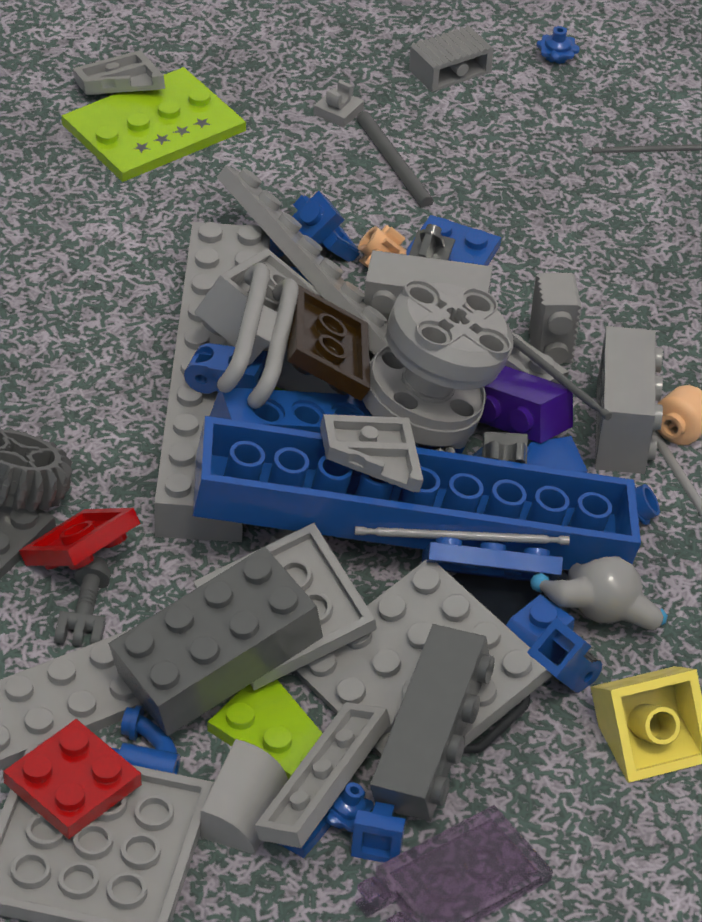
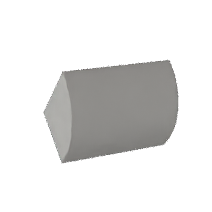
(241, 796)

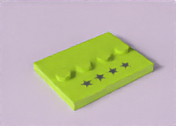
(153, 127)

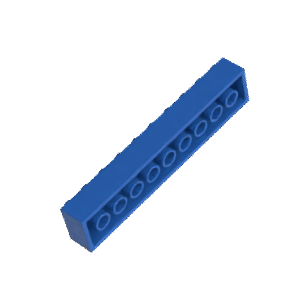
(287, 483)

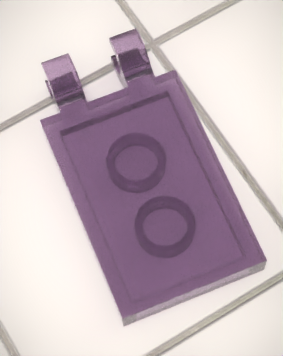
(457, 873)

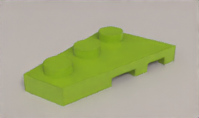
(269, 721)

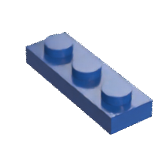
(492, 560)

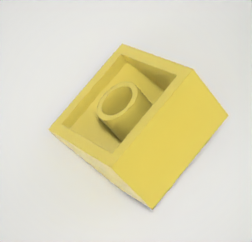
(652, 721)

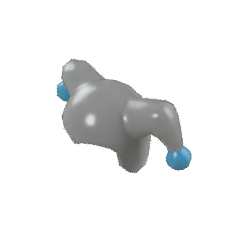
(604, 592)

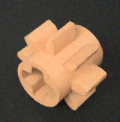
(380, 240)

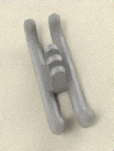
(262, 329)

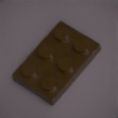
(330, 345)

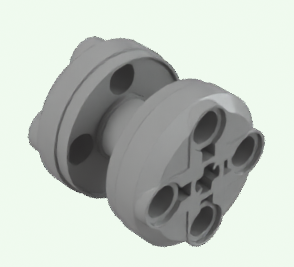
(438, 360)

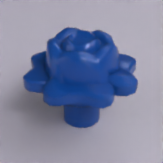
(558, 46)
(344, 809)

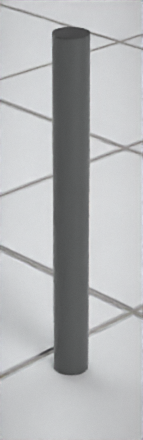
(394, 159)

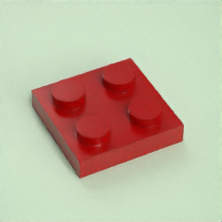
(80, 537)
(72, 778)

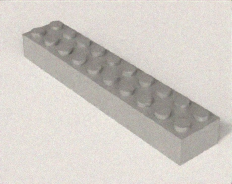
(211, 252)

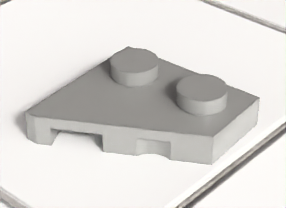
(119, 74)
(375, 447)

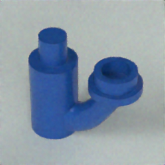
(161, 758)

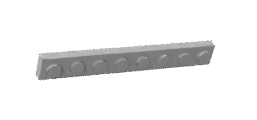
(302, 251)

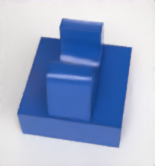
(378, 833)

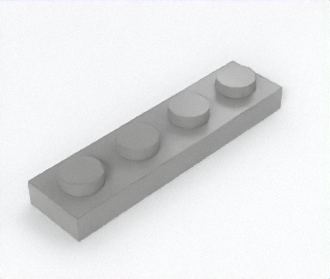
(322, 775)

